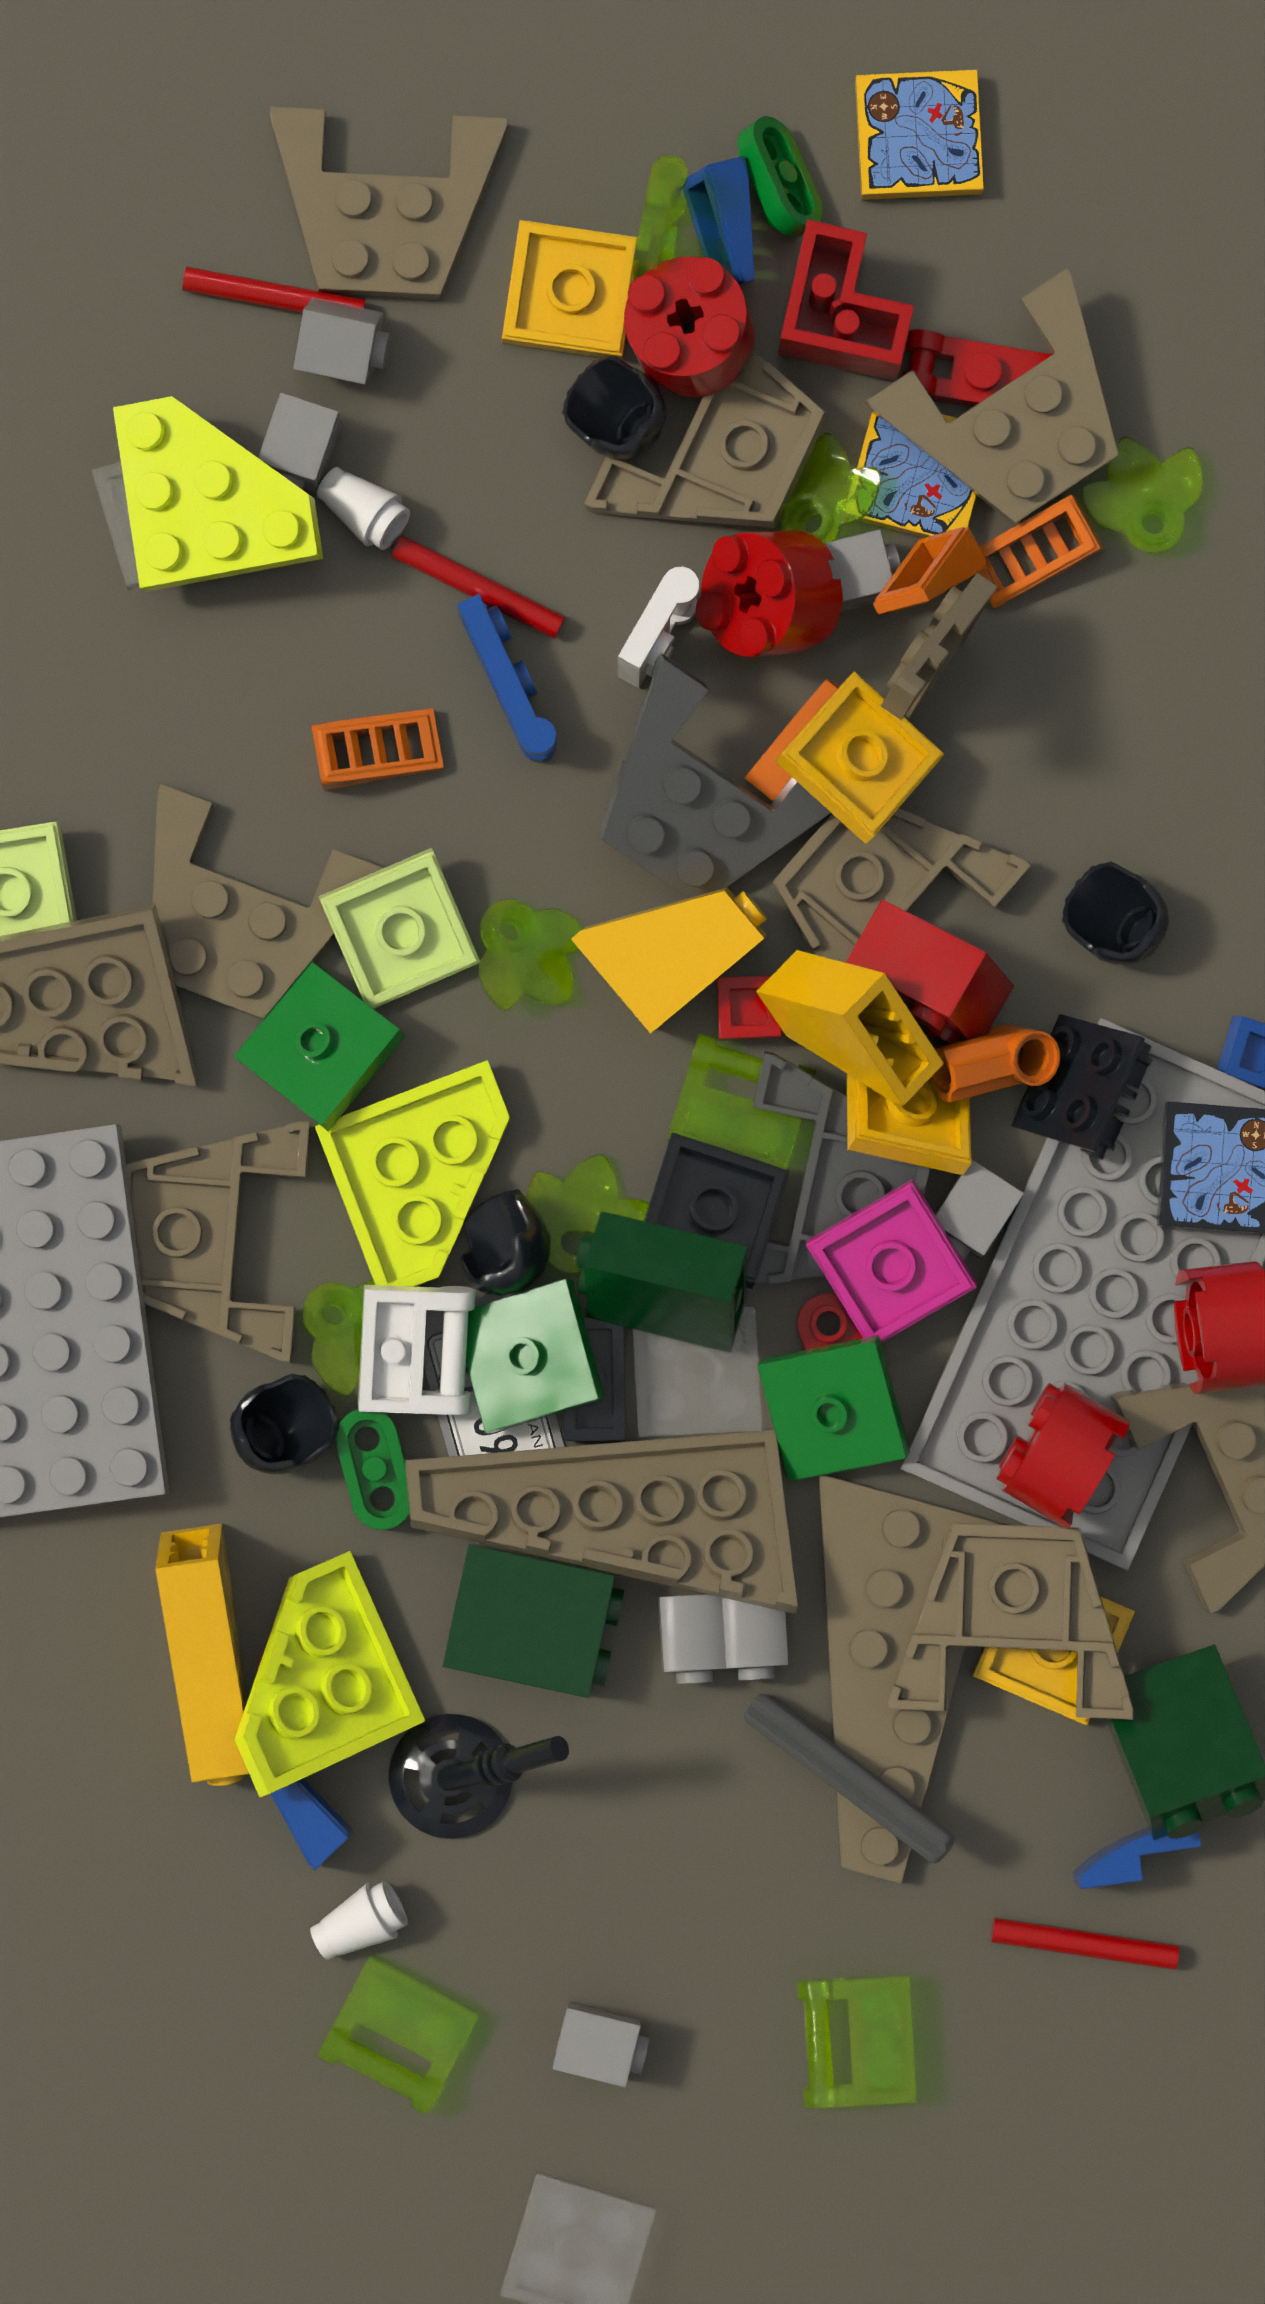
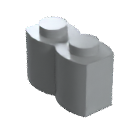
(720, 1633)

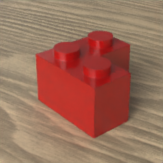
(831, 321)
(944, 979)

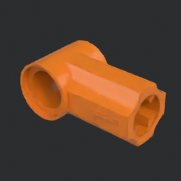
(992, 1062)

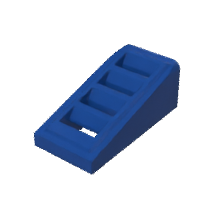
(722, 215)
(311, 1821)

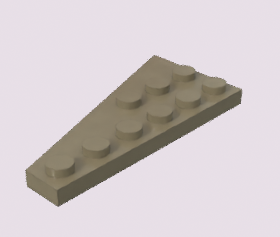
(94, 999)
(655, 1510)
(877, 1579)

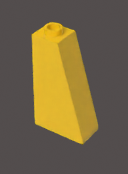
(203, 1649)

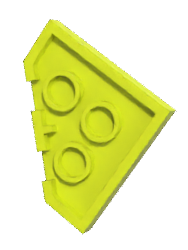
(205, 501)
(415, 1170)
(323, 1680)

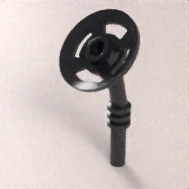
(484, 1777)

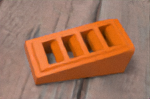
(1079, 524)
(931, 569)
(350, 729)

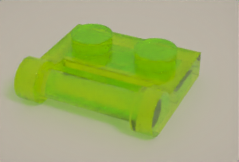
(662, 205)
(728, 1118)
(407, 2015)
(877, 2037)

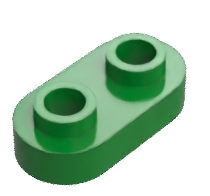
(779, 176)
(373, 1469)

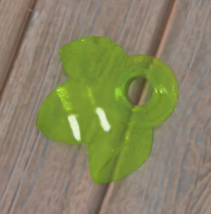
(1144, 487)
(831, 491)
(533, 961)
(578, 1204)
(336, 1346)

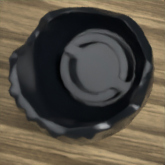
(615, 408)
(1116, 914)
(506, 1244)
(283, 1425)

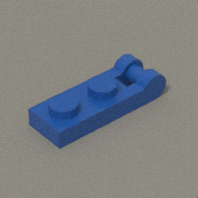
(510, 682)

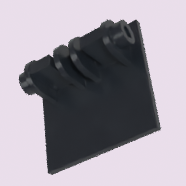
(1086, 1088)

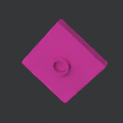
(891, 1263)

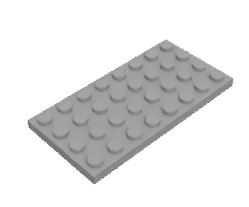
(1085, 1302)

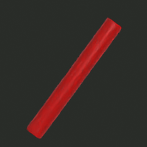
(257, 291)
(473, 583)
(1085, 1943)

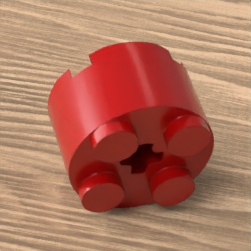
(682, 293)
(769, 593)
(1222, 1326)
(1063, 1455)

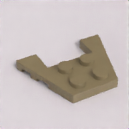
(384, 230)
(1030, 434)
(733, 461)
(936, 646)
(841, 880)
(227, 935)
(188, 1232)
(1234, 1441)
(1014, 1592)

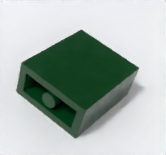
(663, 1280)
(532, 1621)
(1188, 1745)

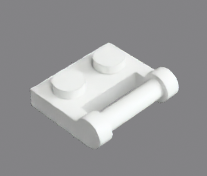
(670, 606)
(395, 1349)

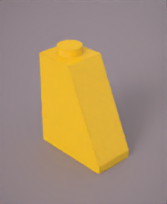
(672, 951)
(852, 1022)

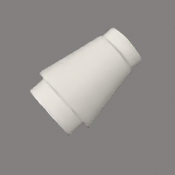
(365, 508)
(360, 1921)

